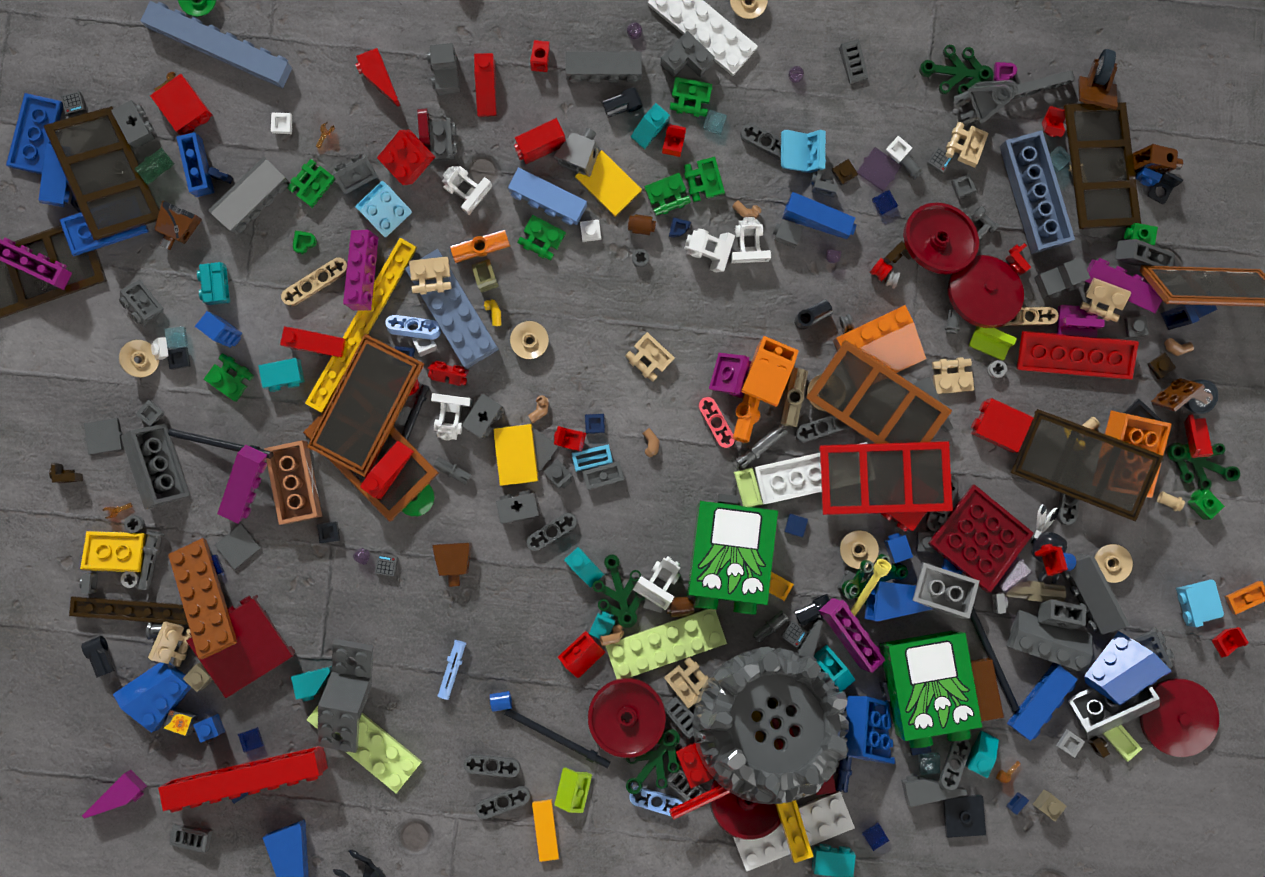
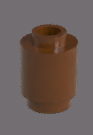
(641, 224)
(680, 607)

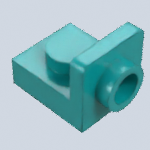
(602, 624)

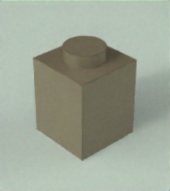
(198, 677)
(1049, 805)

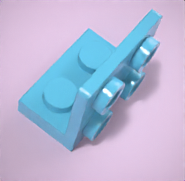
(383, 209)

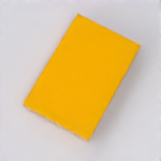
(609, 184)
(515, 454)
(113, 551)

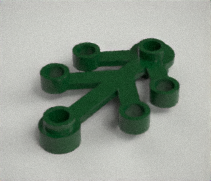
(960, 70)
(1200, 463)
(852, 588)
(620, 594)
(656, 759)

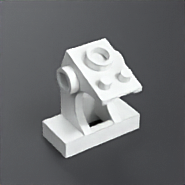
(454, 177)
(750, 227)
(697, 243)
(449, 404)
(668, 572)

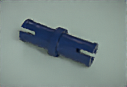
(844, 772)

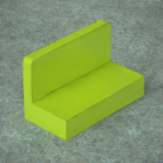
(992, 342)
(573, 790)

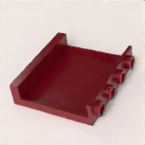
(255, 653)

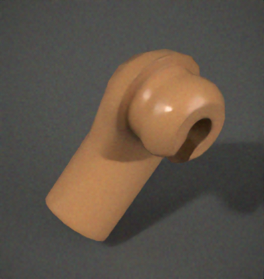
(746, 212)
(1176, 348)
(541, 409)
(653, 443)
(615, 636)

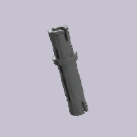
(754, 451)

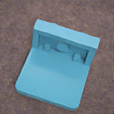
(803, 150)
(1200, 602)

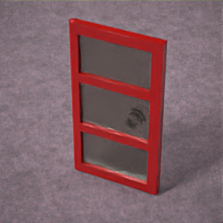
(886, 478)

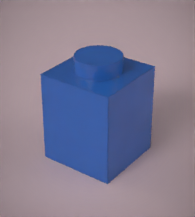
(898, 548)
(209, 728)

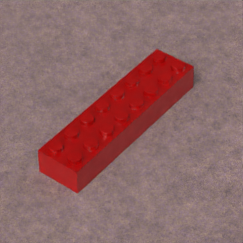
(243, 778)

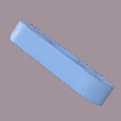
(404, 321)
(672, 800)

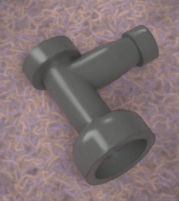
(988, 225)

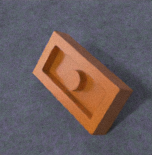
(1246, 597)

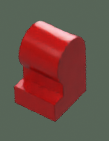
(540, 56)

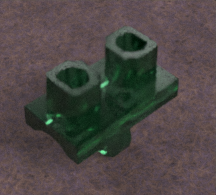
(154, 166)

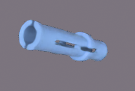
(458, 647)

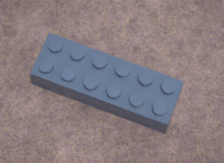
(1037, 192)
(458, 320)

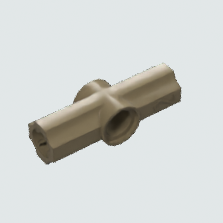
(796, 385)
(1037, 591)

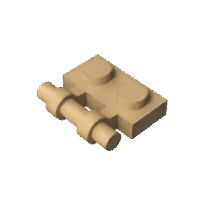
(972, 147)
(430, 269)
(1107, 294)
(654, 352)
(953, 382)
(166, 643)
(682, 684)

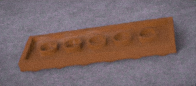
(202, 598)

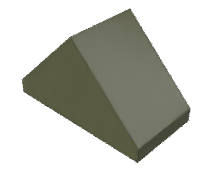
(485, 276)

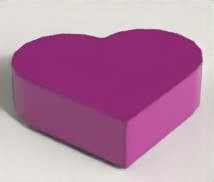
(1004, 71)

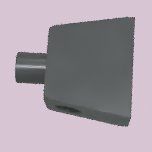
(579, 152)

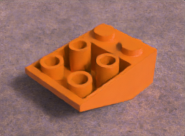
(769, 371)

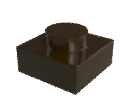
(844, 172)
(1161, 365)
(1099, 746)

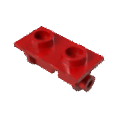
(439, 370)

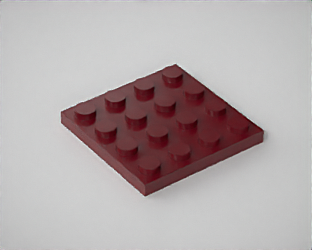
(980, 538)

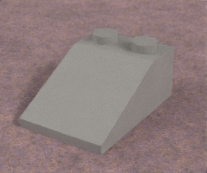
(946, 591)

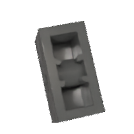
(135, 134)
(473, 420)
(508, 514)
(1062, 614)

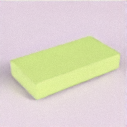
(748, 488)
(1123, 742)

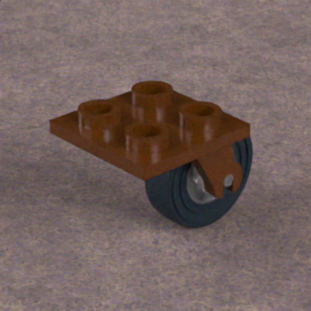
(1099, 86)
(1197, 396)

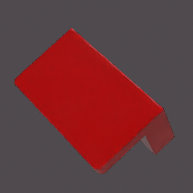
(1198, 437)
(581, 654)

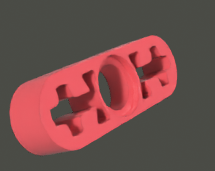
(728, 432)

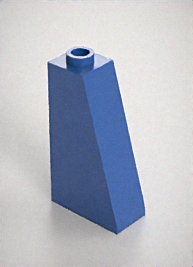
(818, 216)
(892, 601)
(288, 850)

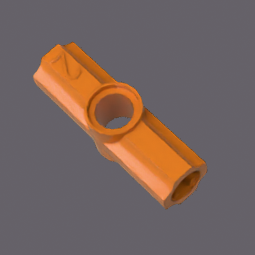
(492, 243)
(747, 416)

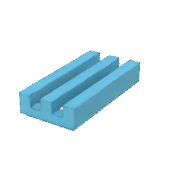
(608, 454)

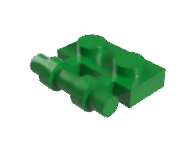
(691, 91)
(710, 179)
(315, 186)
(664, 189)
(544, 232)
(225, 382)

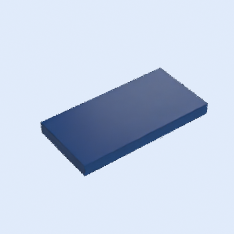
(30, 136)
(81, 240)

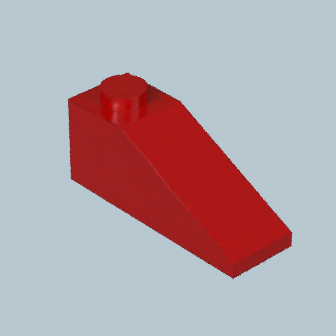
(374, 70)
(485, 84)
(312, 342)
(386, 470)

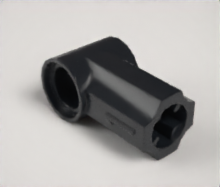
(627, 101)
(814, 314)
(811, 611)
(96, 652)

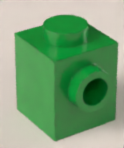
(1141, 232)
(1205, 504)

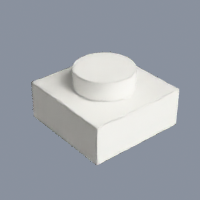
(281, 123)
(898, 149)
(590, 230)
(159, 348)

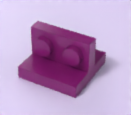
(1077, 322)
(730, 374)

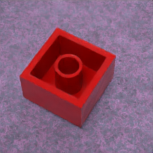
(406, 157)

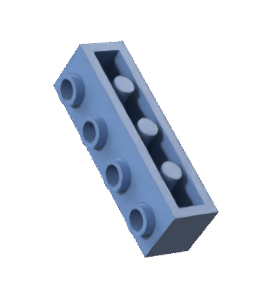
(547, 196)

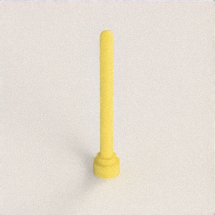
(880, 570)

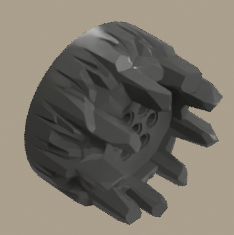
(727, 732)

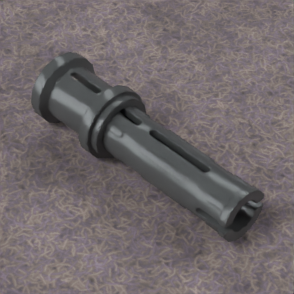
(151, 551)

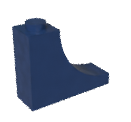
(1185, 314)

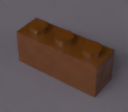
(986, 689)

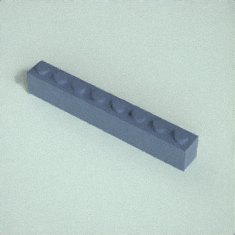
(216, 44)

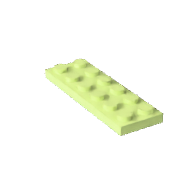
(666, 644)
(380, 753)

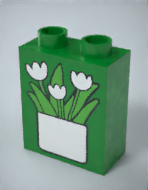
(732, 556)
(931, 687)

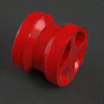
(881, 269)

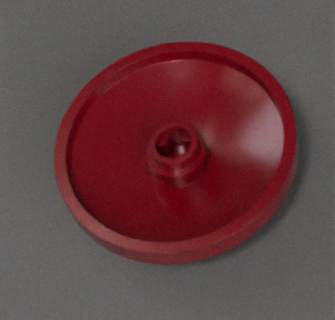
(941, 238)
(986, 292)
(626, 717)
(1184, 720)
(744, 818)

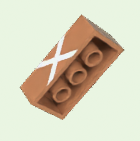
(293, 483)

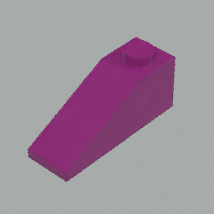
(124, 790)

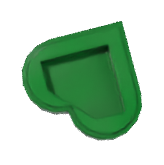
(303, 241)

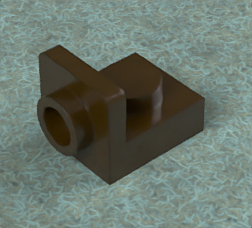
(895, 254)
(60, 476)

